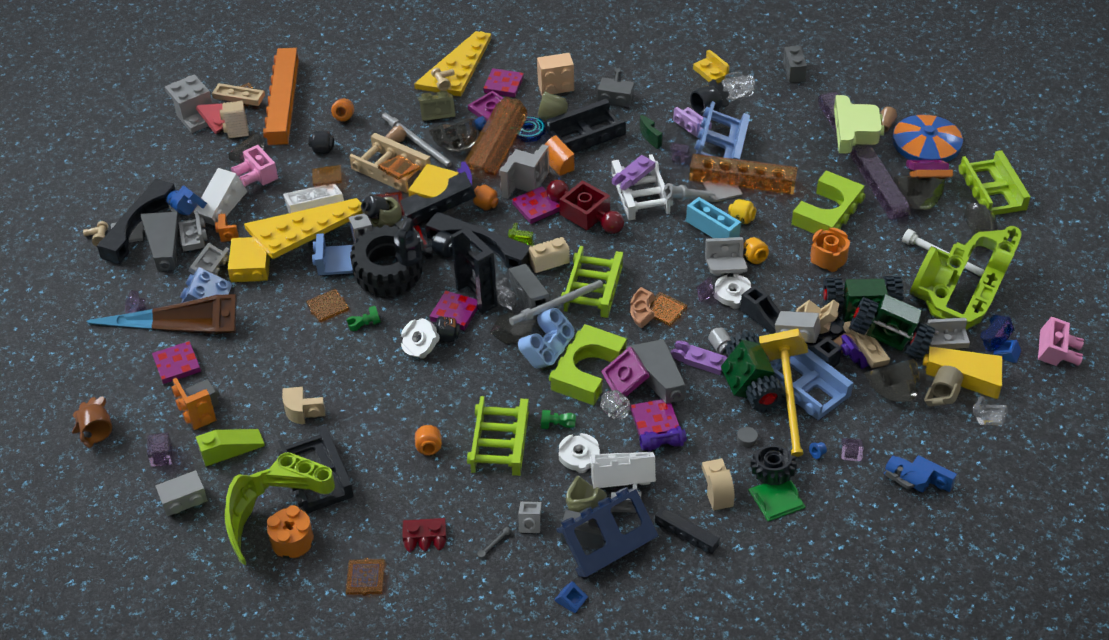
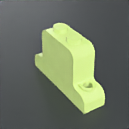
(856, 124)

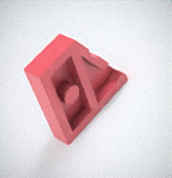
(211, 115)

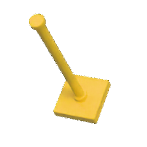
(783, 346)

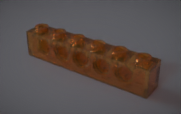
(743, 173)

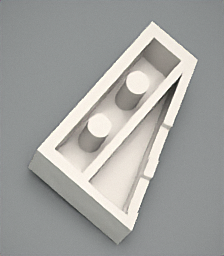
(221, 195)
(622, 469)

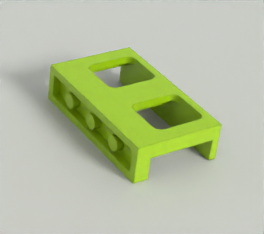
(1005, 183)

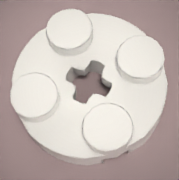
(725, 284)
(427, 342)
(574, 461)

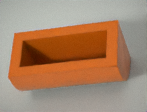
(560, 156)

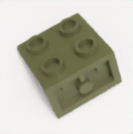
(436, 105)

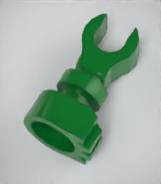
(360, 321)
(567, 420)

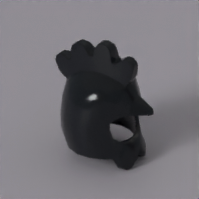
(706, 94)

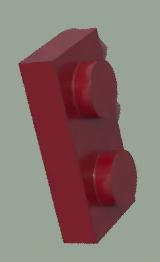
(424, 532)

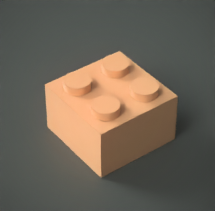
(555, 73)

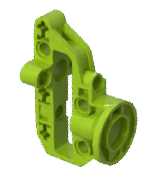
(940, 278)

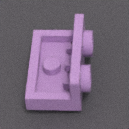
(688, 120)

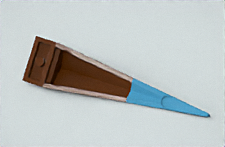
(204, 315)

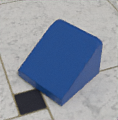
(1009, 351)
(571, 597)

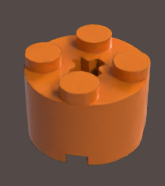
(830, 249)
(290, 532)

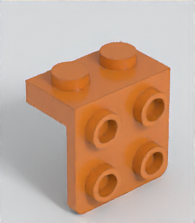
(196, 407)

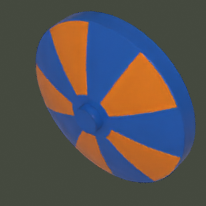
(927, 138)

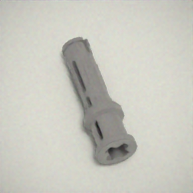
(682, 193)

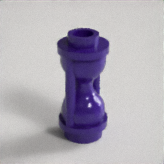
(653, 440)

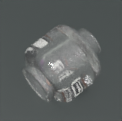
(615, 404)

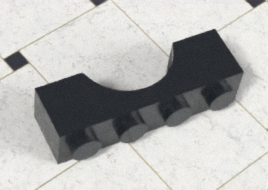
(457, 192)

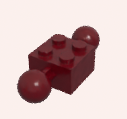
(585, 205)

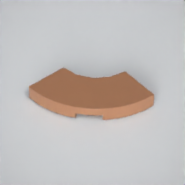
(640, 307)

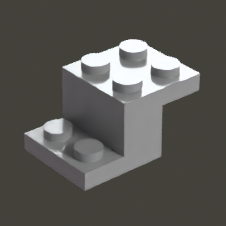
(186, 97)
(524, 171)

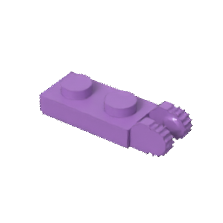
(633, 172)
(698, 357)

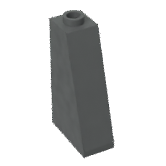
(163, 238)
(527, 287)
(663, 372)

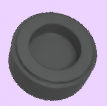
(747, 436)

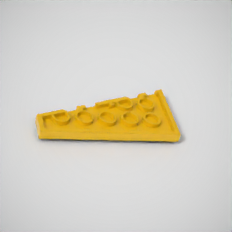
(463, 62)
(291, 230)

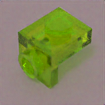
(521, 236)

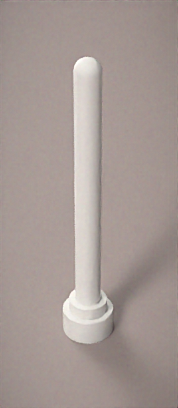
(911, 237)

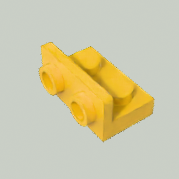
(712, 67)

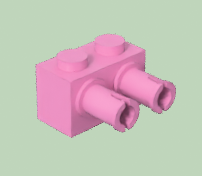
(259, 165)
(1055, 343)

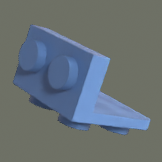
(331, 259)
(203, 285)

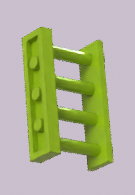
(611, 277)
(516, 444)

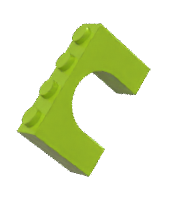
(834, 187)
(588, 343)

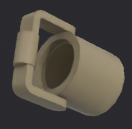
(944, 387)

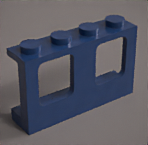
(615, 542)

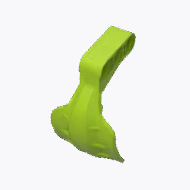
(286, 471)

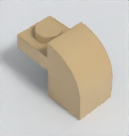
(827, 313)
(299, 408)
(720, 484)

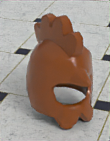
(92, 418)

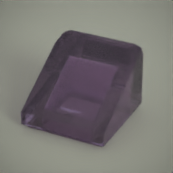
(851, 449)

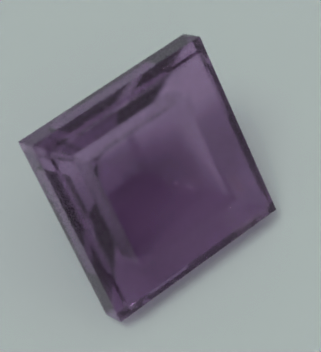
(705, 289)

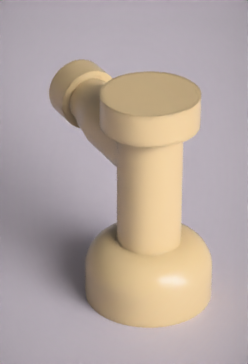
(443, 83)
(98, 232)

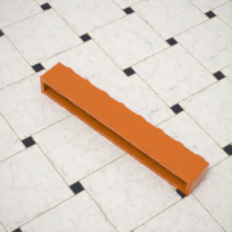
(282, 96)

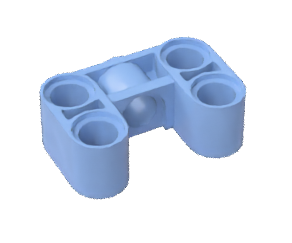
(545, 350)

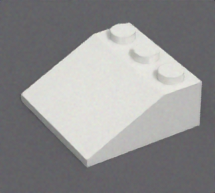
(312, 197)

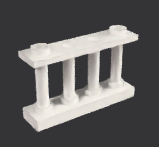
(627, 196)

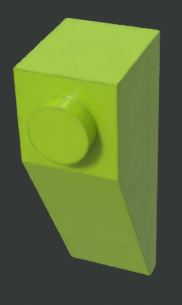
(225, 444)

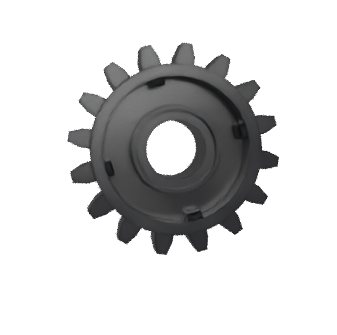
(773, 465)

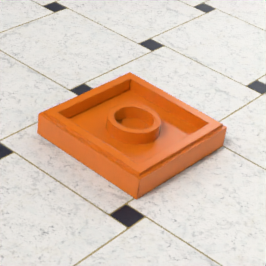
(941, 174)

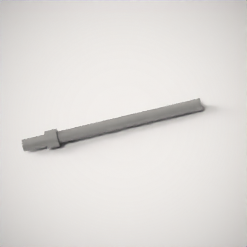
(395, 122)
(528, 314)

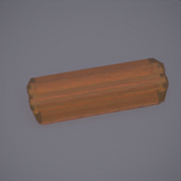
(497, 136)

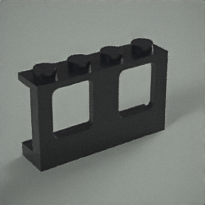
(581, 121)
(483, 264)
(328, 457)

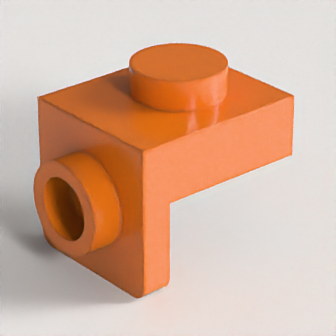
(225, 231)

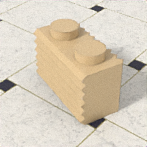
(235, 119)
(549, 254)

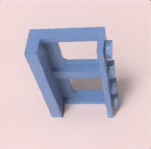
(733, 143)
(815, 374)

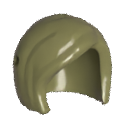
(551, 106)
(390, 216)
(582, 495)

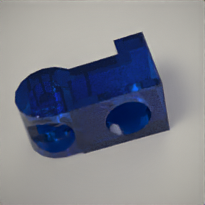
(997, 333)

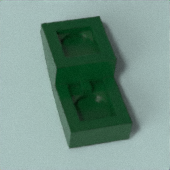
(649, 132)

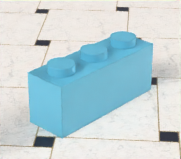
(712, 220)

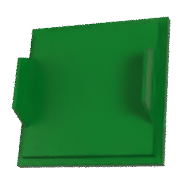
(777, 500)

